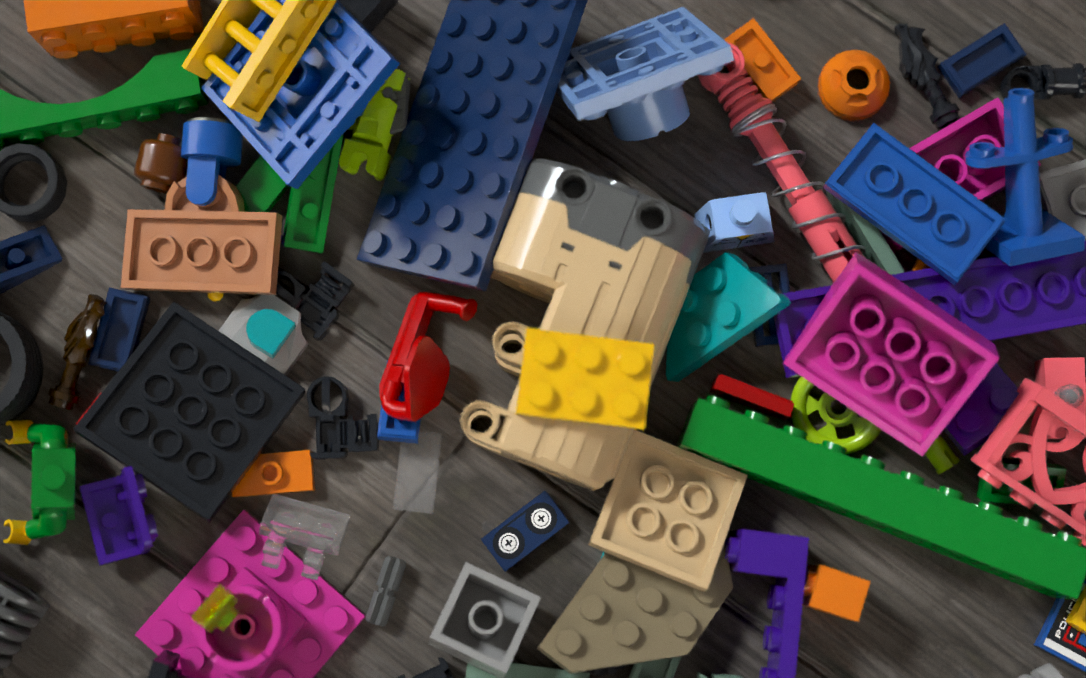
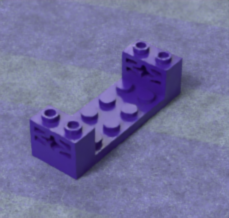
(785, 559)

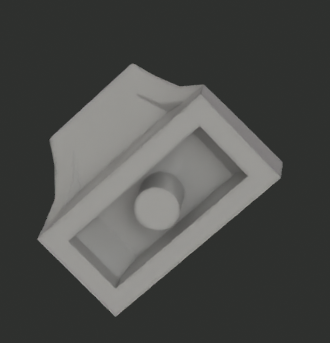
(237, 321)

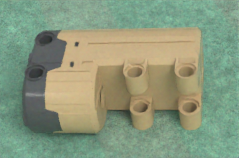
(609, 270)

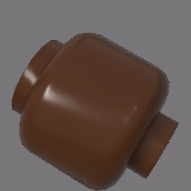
(160, 163)

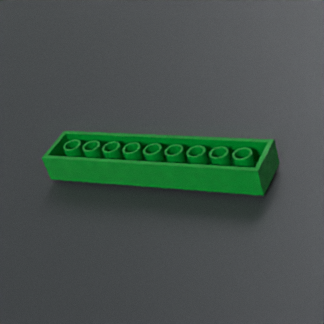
(886, 500)

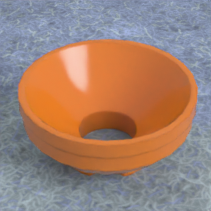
(846, 101)

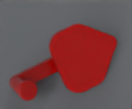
(417, 358)

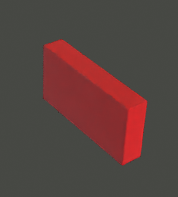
(752, 397)

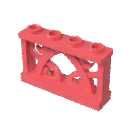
(1050, 414)

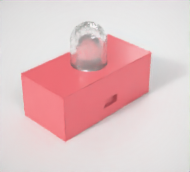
(1066, 380)

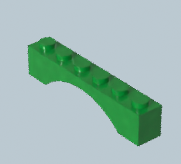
(155, 90)

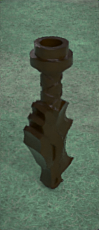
(79, 340)

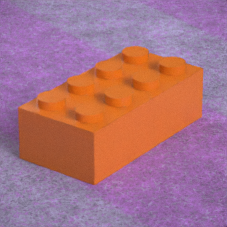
(102, 25)

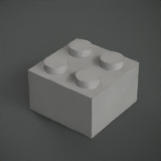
(484, 620)

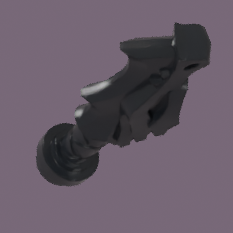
(919, 67)

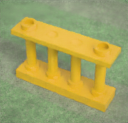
(271, 56)

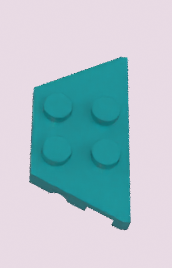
(718, 311)

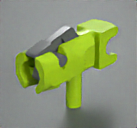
(374, 128)

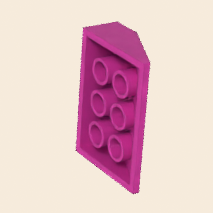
(891, 354)

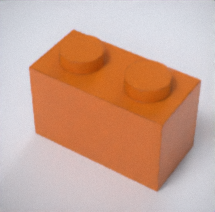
(834, 592)

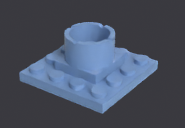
(641, 73)

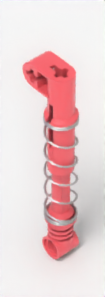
(810, 209)

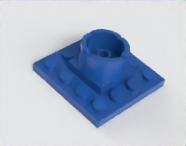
(318, 99)

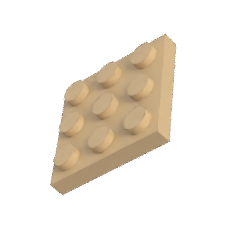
(668, 511)

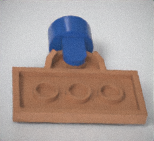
(203, 233)

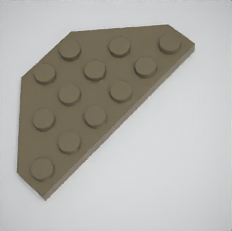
(632, 616)

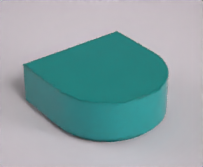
(269, 331)

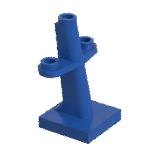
(1029, 230)

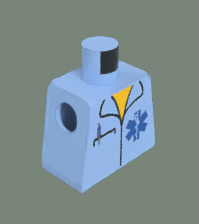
(737, 221)

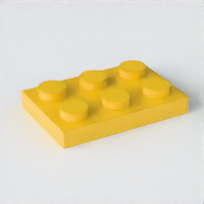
(585, 378)

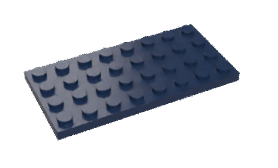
(470, 138)

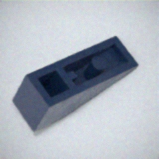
(26, 257)

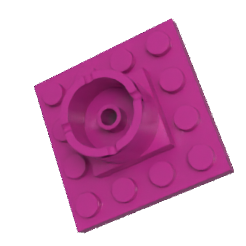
(292, 617)

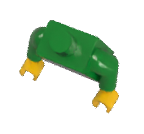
(51, 481)

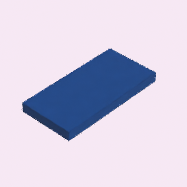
(914, 203)

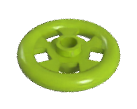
(806, 404)

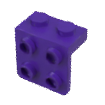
(118, 517)

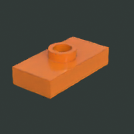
(764, 61)
(278, 474)

